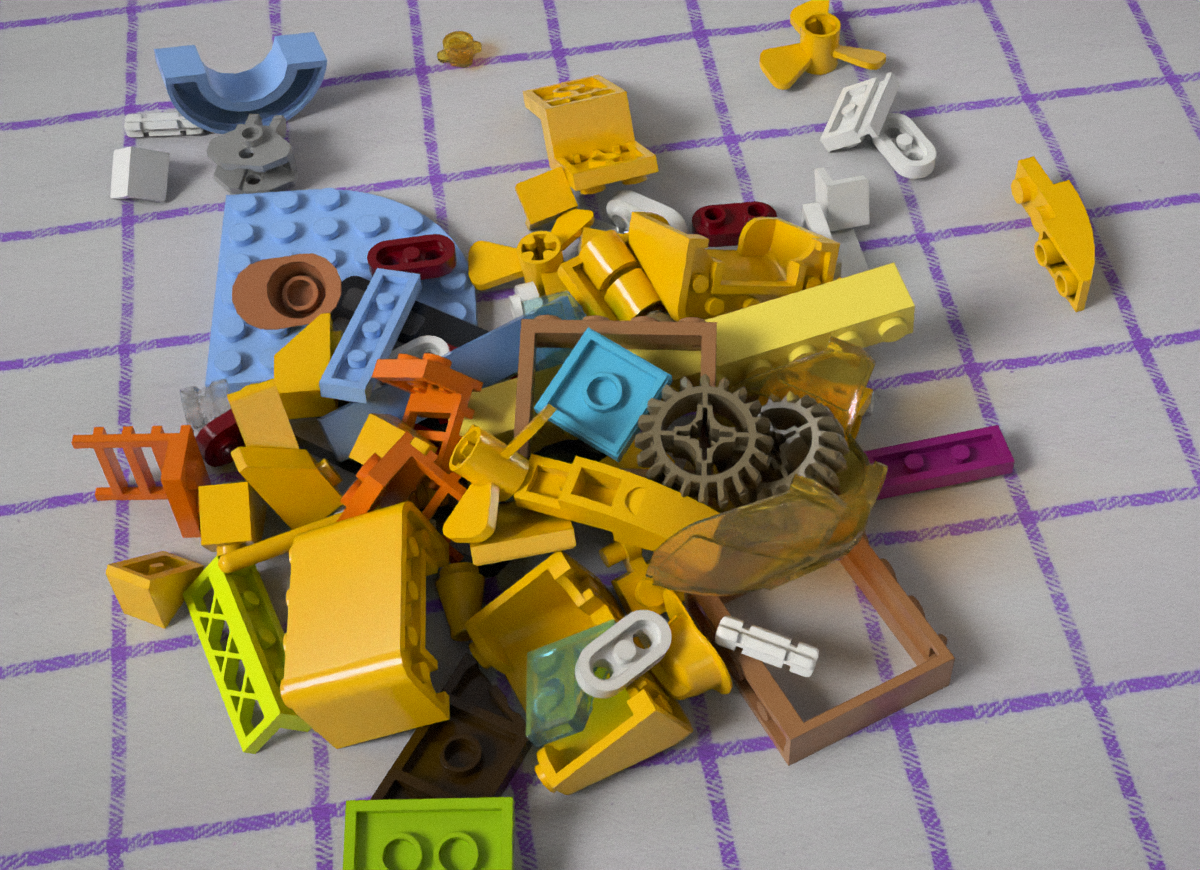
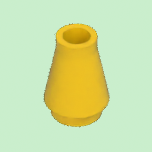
(461, 595)

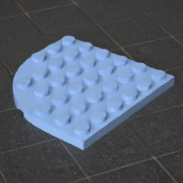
(321, 222)

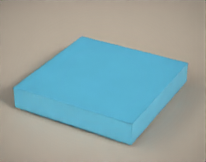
(603, 393)

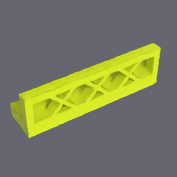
(254, 639)

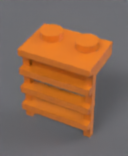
(434, 393)
(178, 461)
(395, 479)

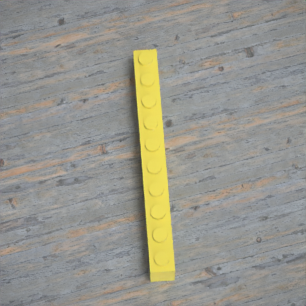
(750, 341)

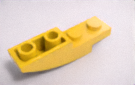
(1063, 228)
(608, 498)

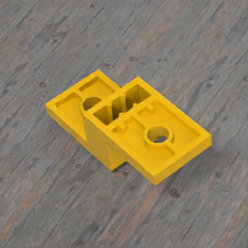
(590, 133)

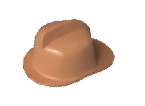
(286, 291)

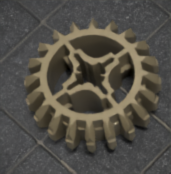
(723, 440)
(804, 444)

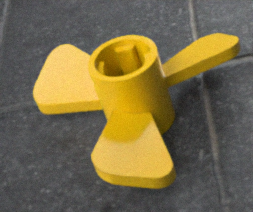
(817, 48)
(533, 259)
(494, 476)

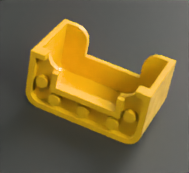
(360, 626)

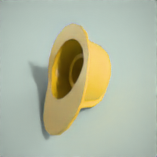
(691, 661)

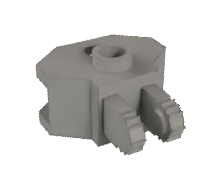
(255, 155)

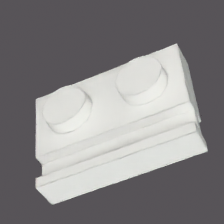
(859, 112)

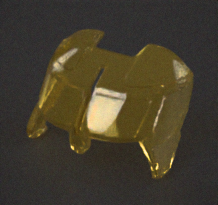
(794, 530)

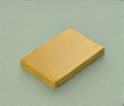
(522, 535)

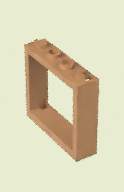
(638, 333)
(773, 709)

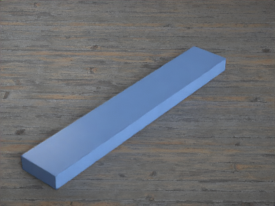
(484, 359)

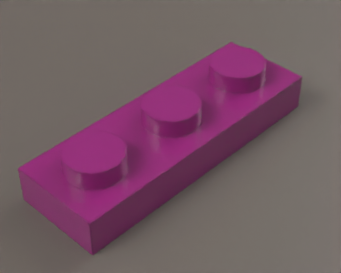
(943, 461)

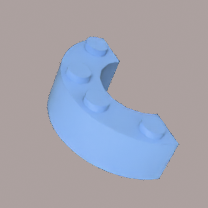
(222, 100)

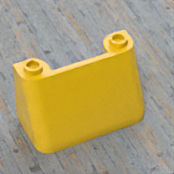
(705, 283)
(546, 607)

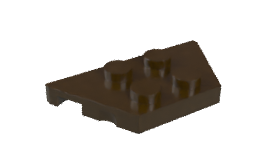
(462, 756)

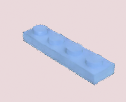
(370, 335)

